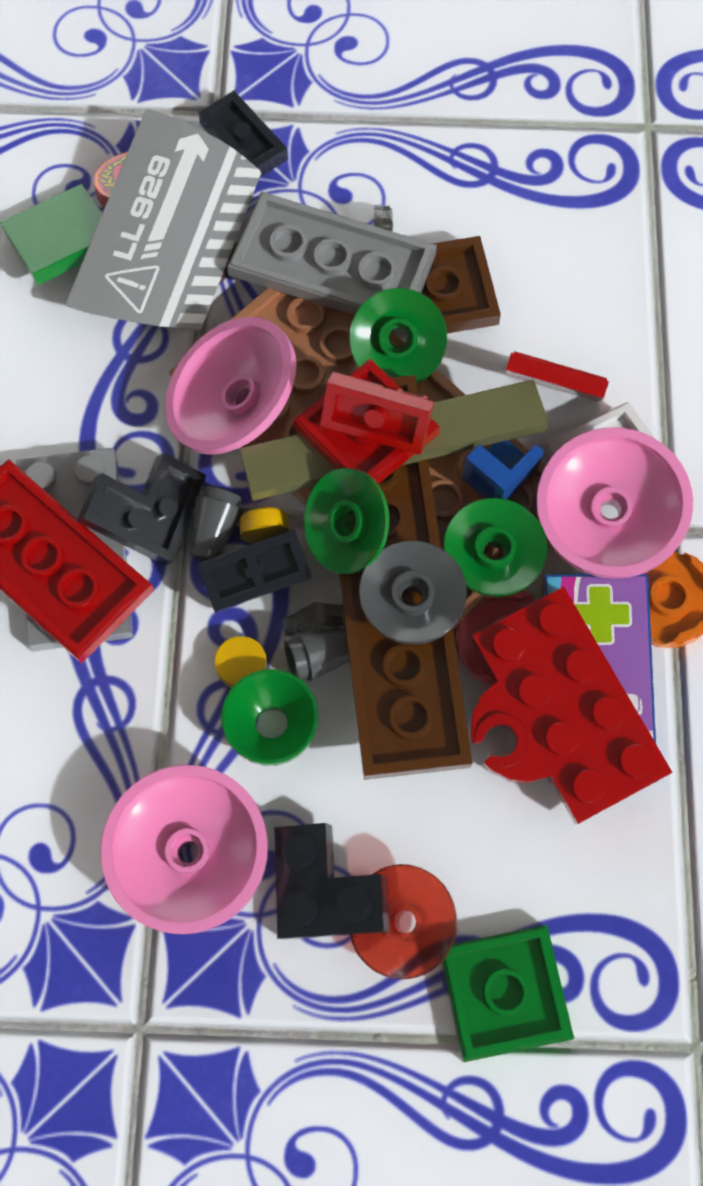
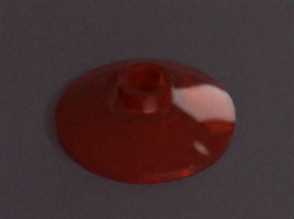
(427, 945)

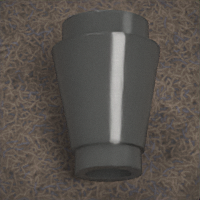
(213, 522)
(316, 652)

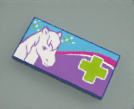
(620, 623)

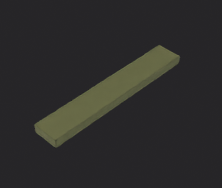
(464, 423)

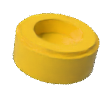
(263, 524)
(239, 658)

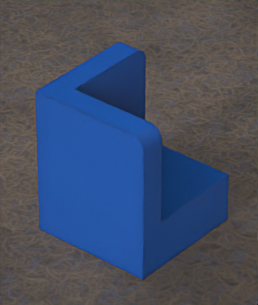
(500, 469)

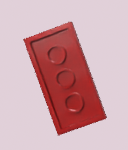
(61, 568)

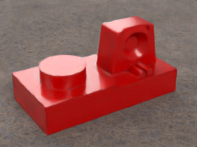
(376, 413)

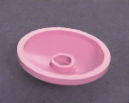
(230, 385)
(621, 471)
(154, 824)

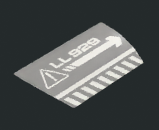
(166, 227)

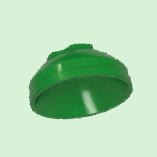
(264, 692)

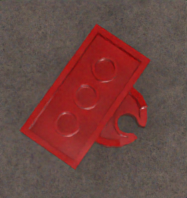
(562, 710)

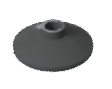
(414, 568)

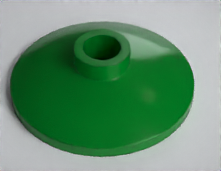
(403, 310)
(346, 520)
(502, 526)

